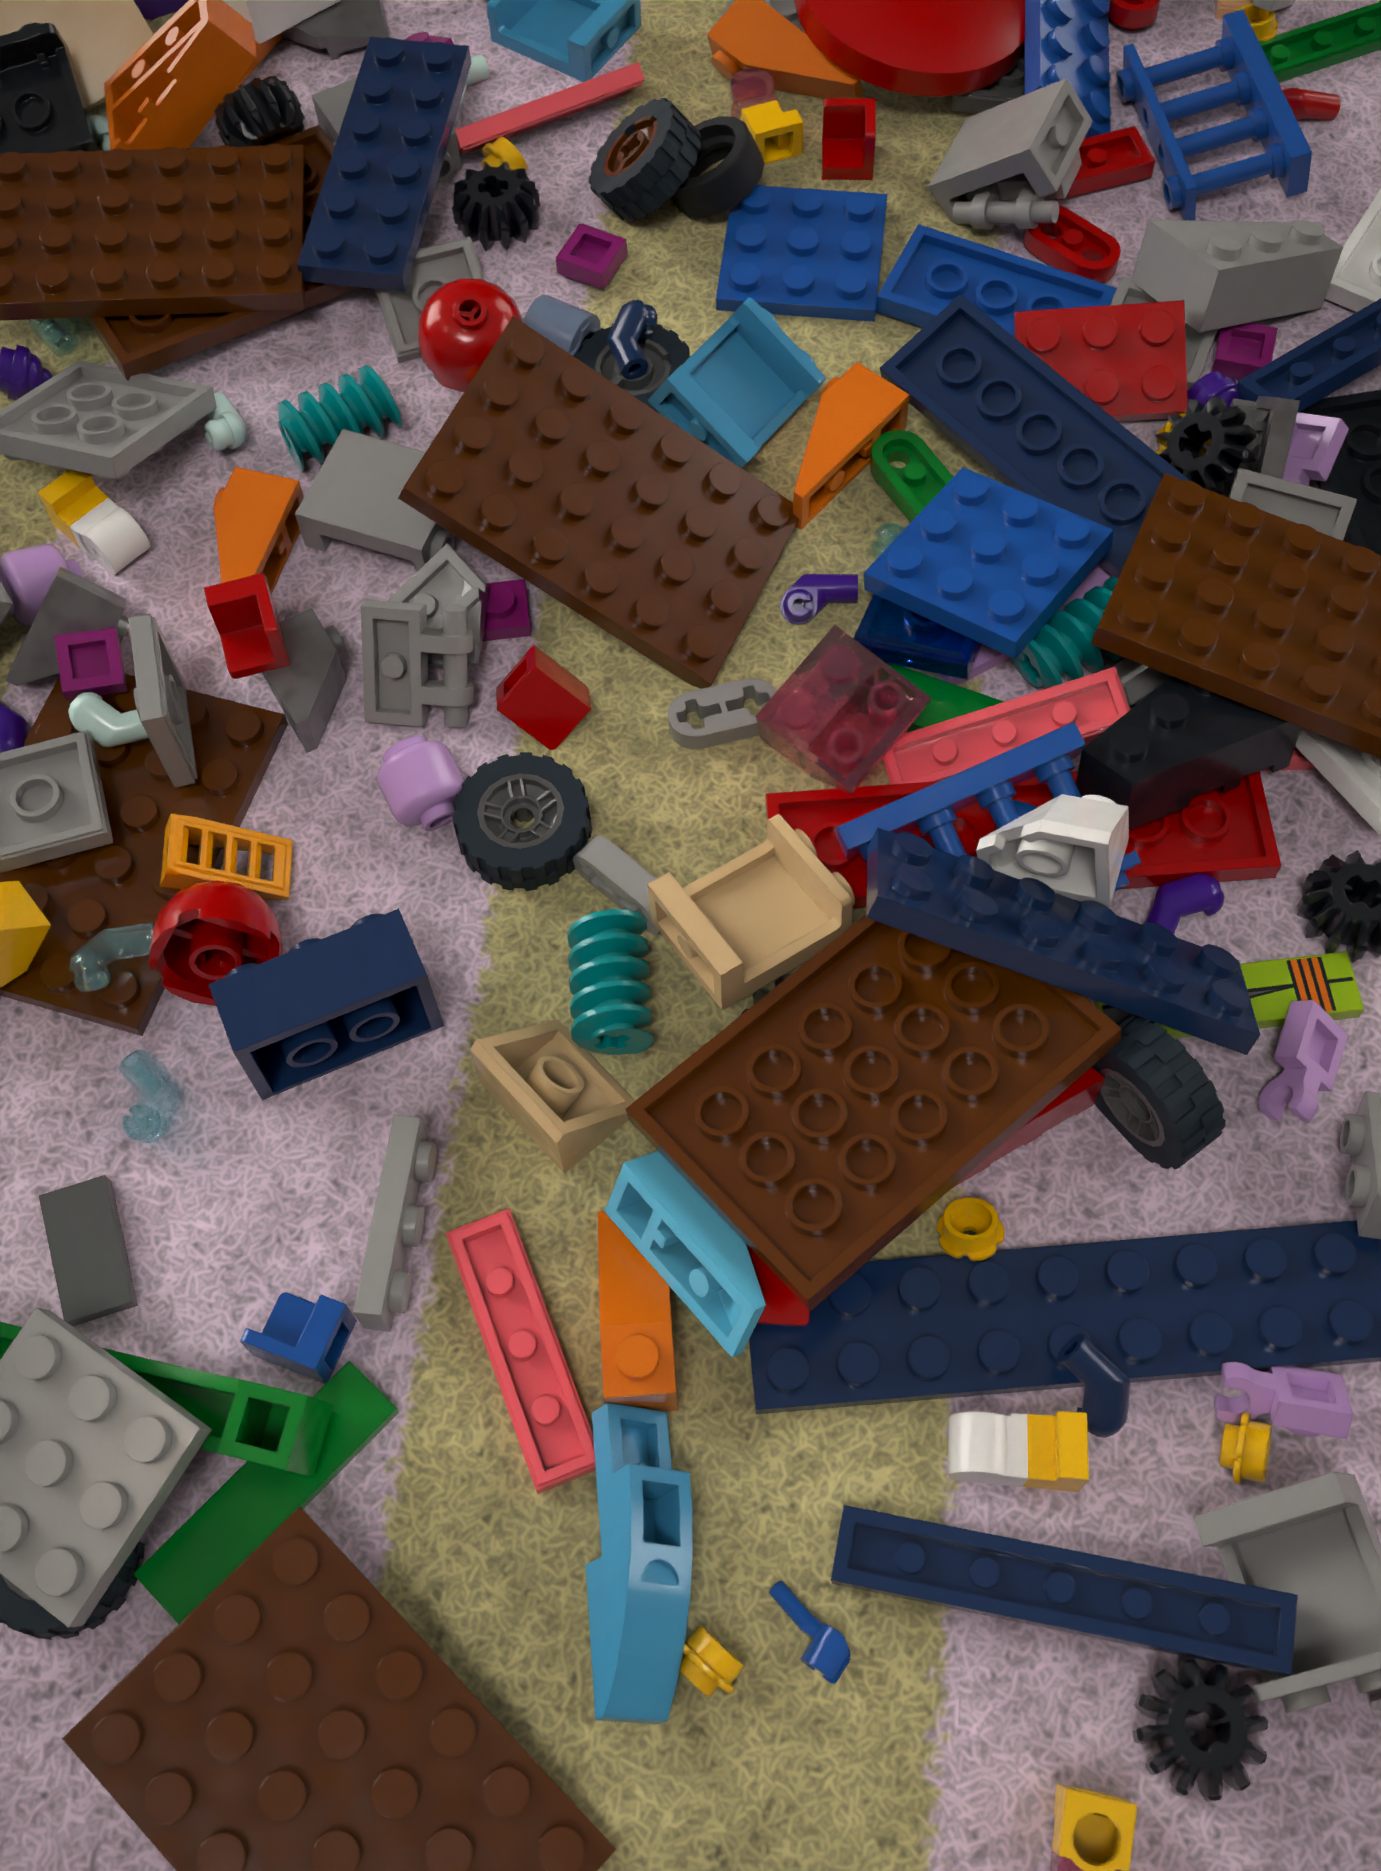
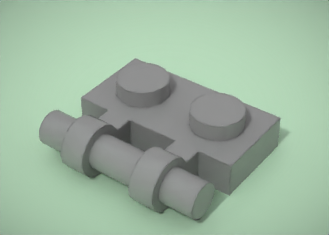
(1026, 212)
(397, 664)

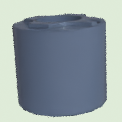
(561, 322)

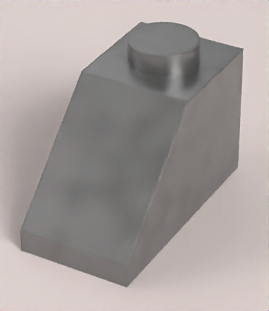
(69, 607)
(313, 679)

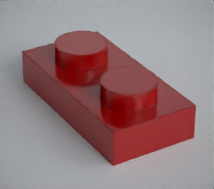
(1112, 161)

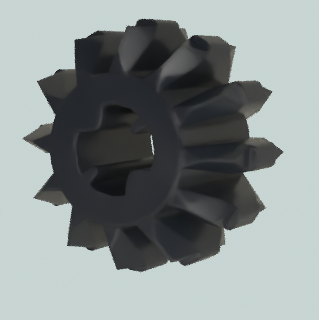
(259, 113)
(496, 205)
(1198, 426)
(1344, 905)
(1209, 1761)

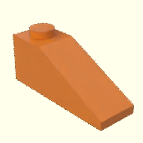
(761, 38)
(847, 423)
(256, 524)
(634, 1325)

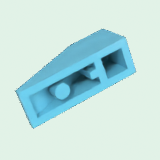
(689, 1248)

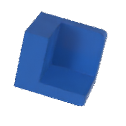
(303, 1335)

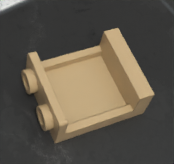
(753, 914)

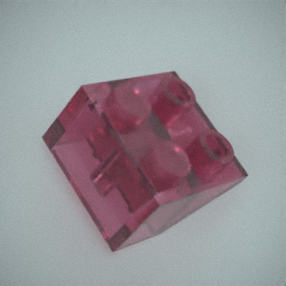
(840, 712)

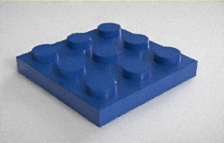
(804, 253)
(988, 561)

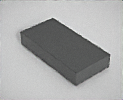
(88, 1250)

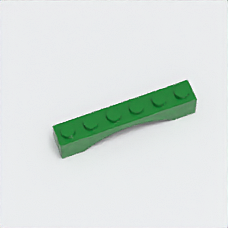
(244, 1416)

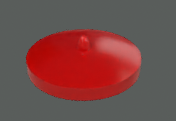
(918, 44)

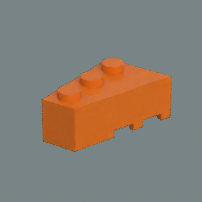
(179, 77)

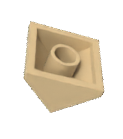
(552, 1089)

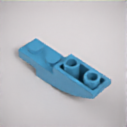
(645, 1569)

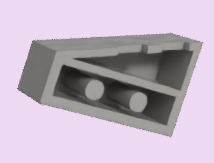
(1236, 269)

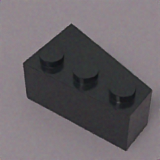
(1179, 748)

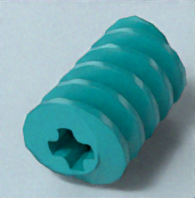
(349, 410)
(1066, 641)
(607, 982)

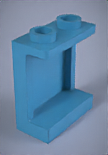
(565, 34)
(739, 385)

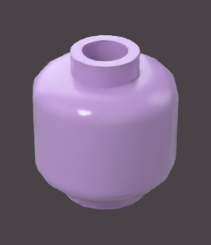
(28, 576)
(420, 782)

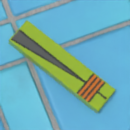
(1277, 982)

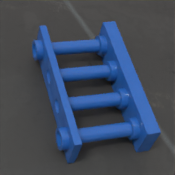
(1251, 86)
(986, 783)

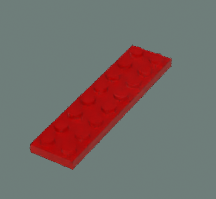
(1216, 835)

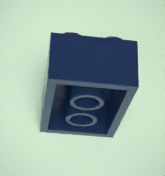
(326, 1003)

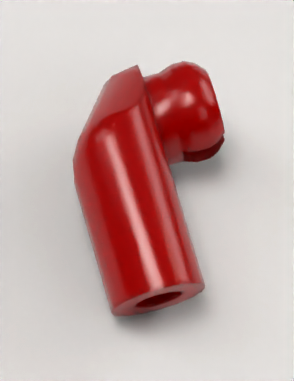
(1312, 104)

